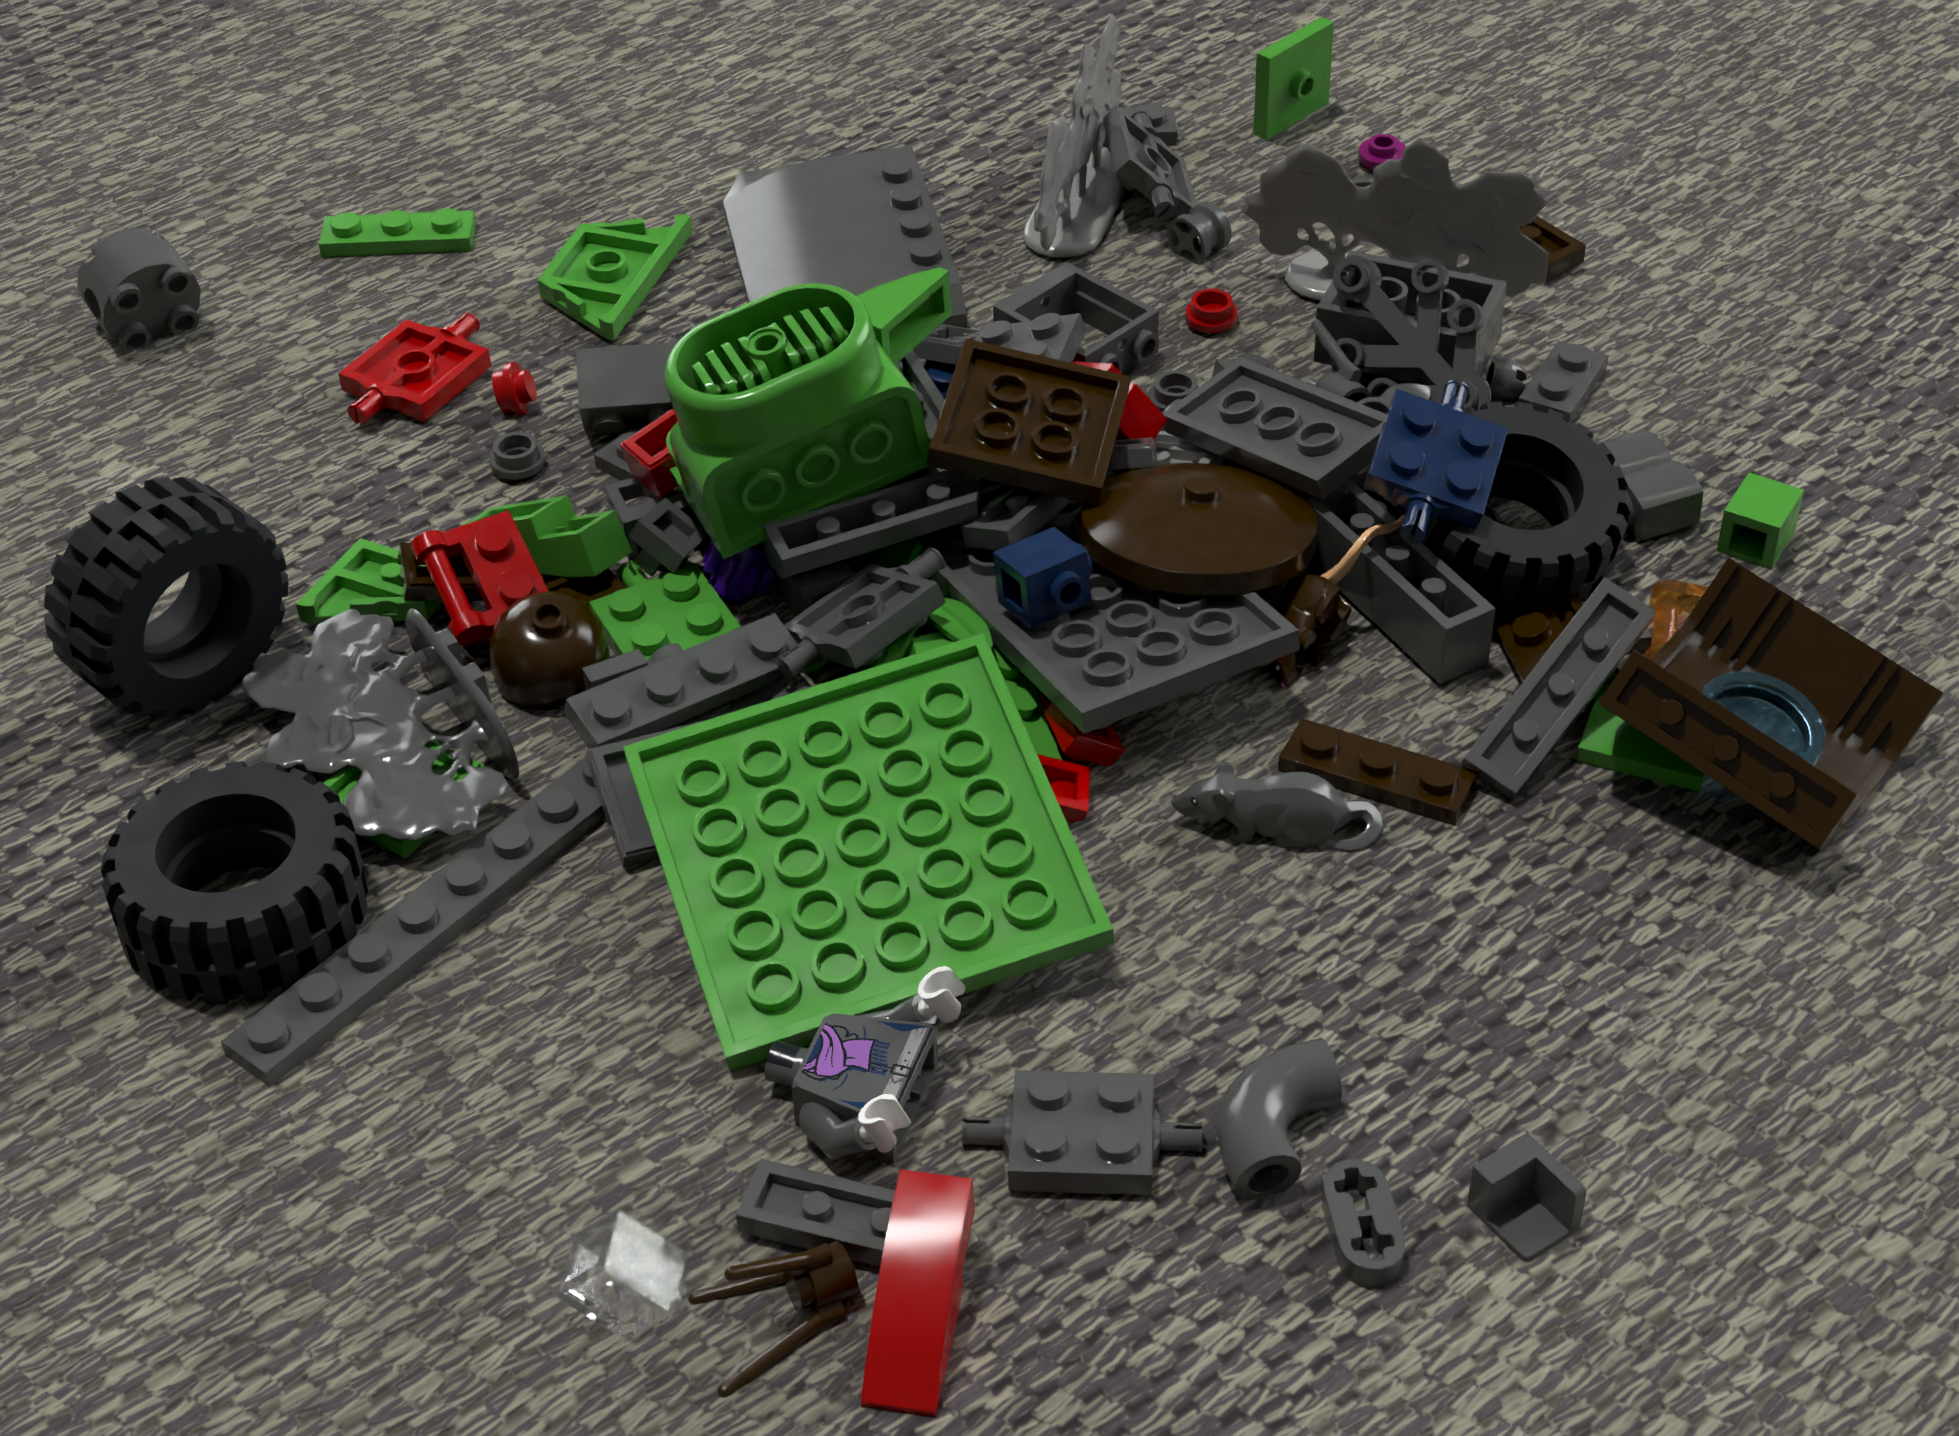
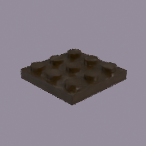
(1029, 421)

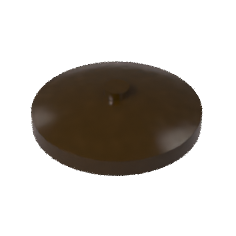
(1199, 529)

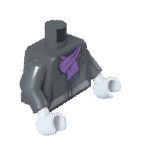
(867, 1071)

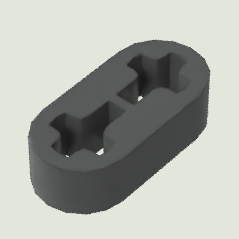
(1377, 1219)

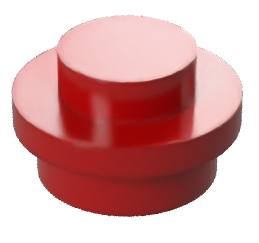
(1211, 311)
(513, 389)

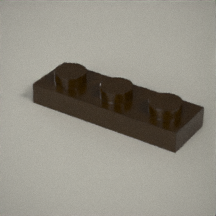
(1379, 771)

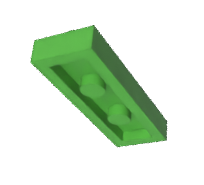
(397, 233)

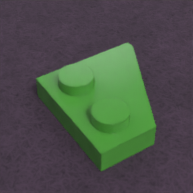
(362, 580)

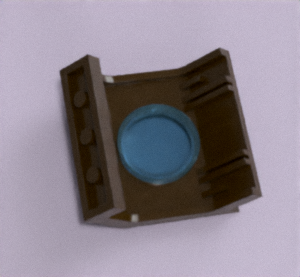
(1775, 704)

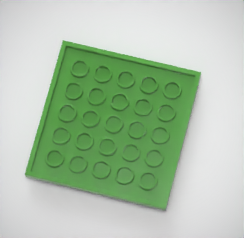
(860, 843)

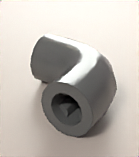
(1262, 1106)

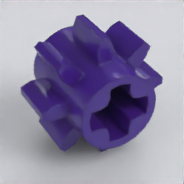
(739, 573)

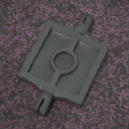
(1148, 163)
(864, 615)
(1082, 1133)

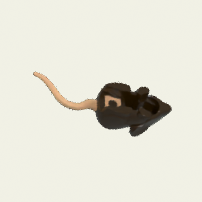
(1317, 609)

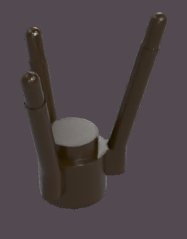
(812, 1278)

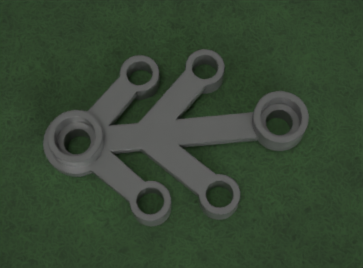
(1420, 344)

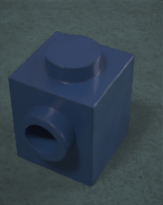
(1043, 577)

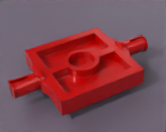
(415, 369)

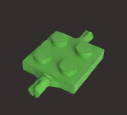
(662, 611)

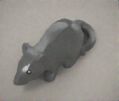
(1289, 807)

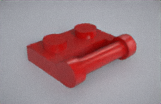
(496, 563)

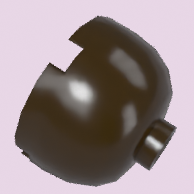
(543, 647)

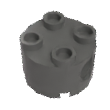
(139, 288)

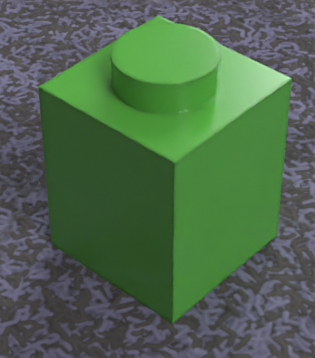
(1760, 520)

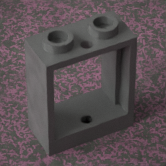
(1070, 290)

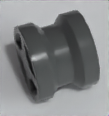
(1199, 232)

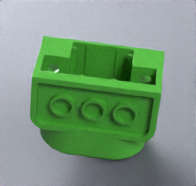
(787, 412)

